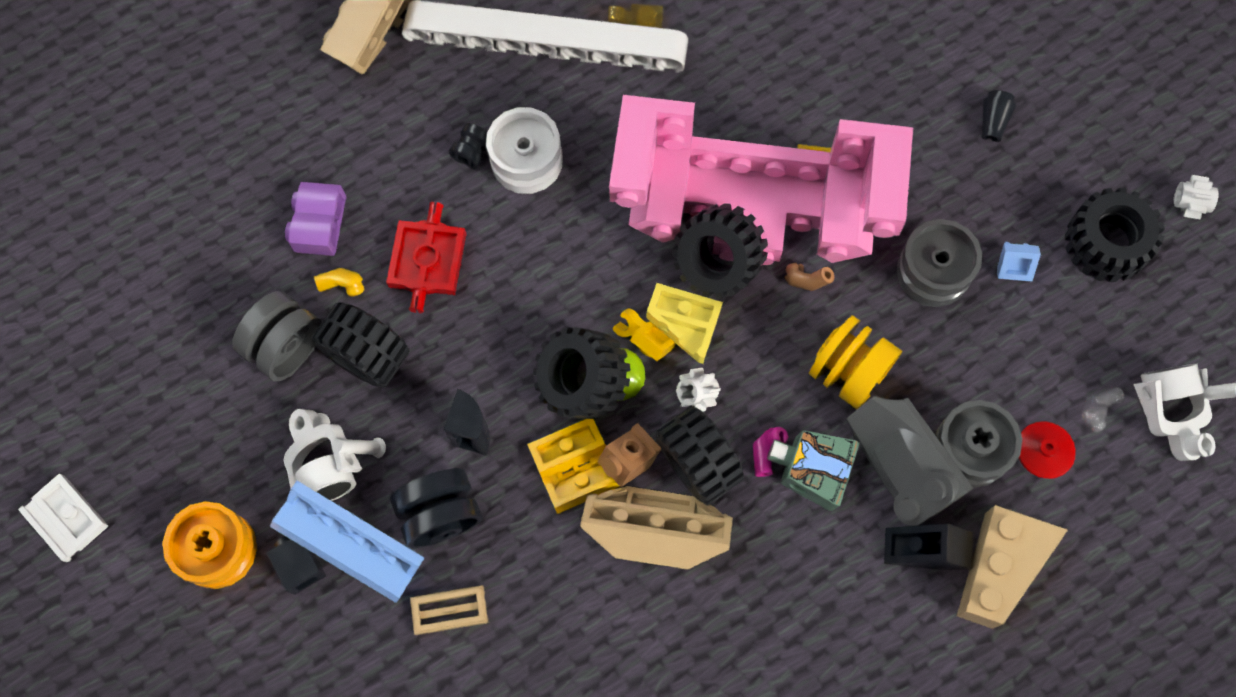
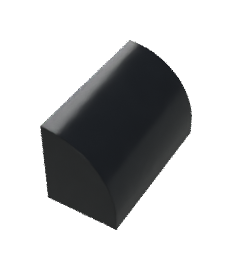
(466, 425)

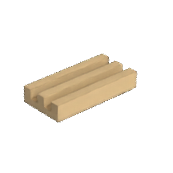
(480, 605)

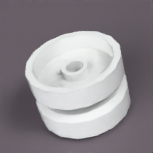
(524, 150)

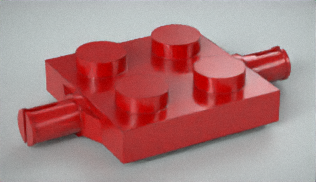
(426, 257)

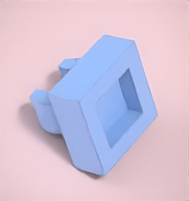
(1018, 262)

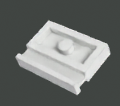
(63, 517)

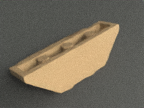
(656, 527)

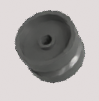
(939, 262)
(276, 335)
(995, 440)

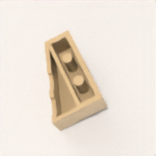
(361, 29)

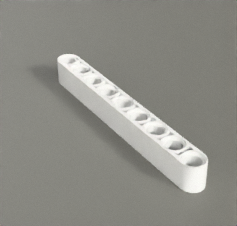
(545, 35)

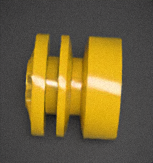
(854, 361)

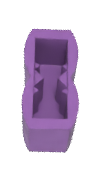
(316, 218)

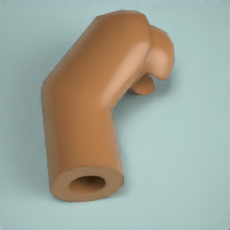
(797, 278)

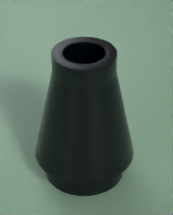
(996, 114)

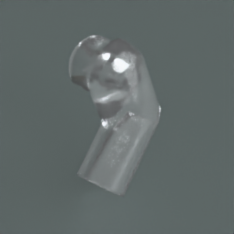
(1097, 406)

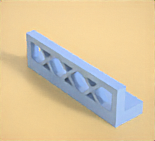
(346, 541)

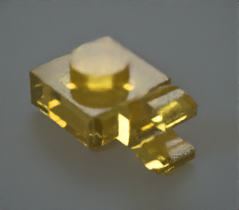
(640, 15)

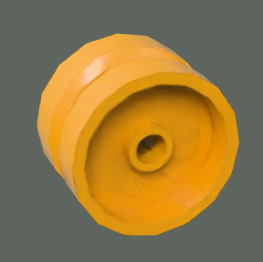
(189, 542)

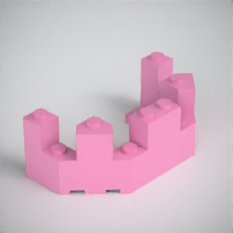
(843, 192)

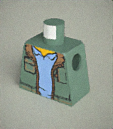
(816, 466)

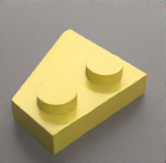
(685, 318)

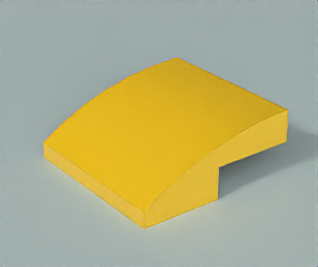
(568, 450)

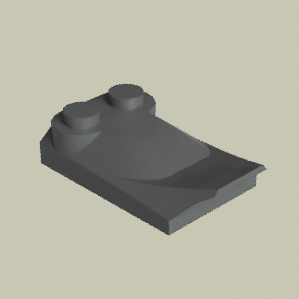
(907, 459)

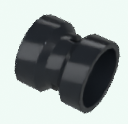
(470, 145)

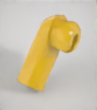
(340, 277)

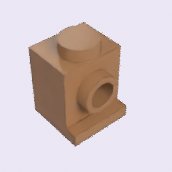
(629, 455)

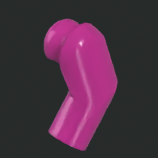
(761, 449)

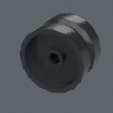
(436, 508)

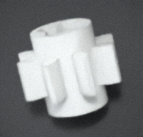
(1196, 197)
(698, 389)

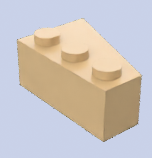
(1005, 564)

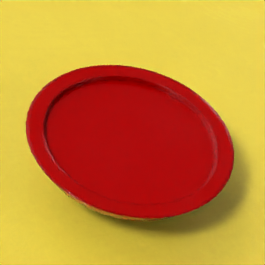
(1047, 450)

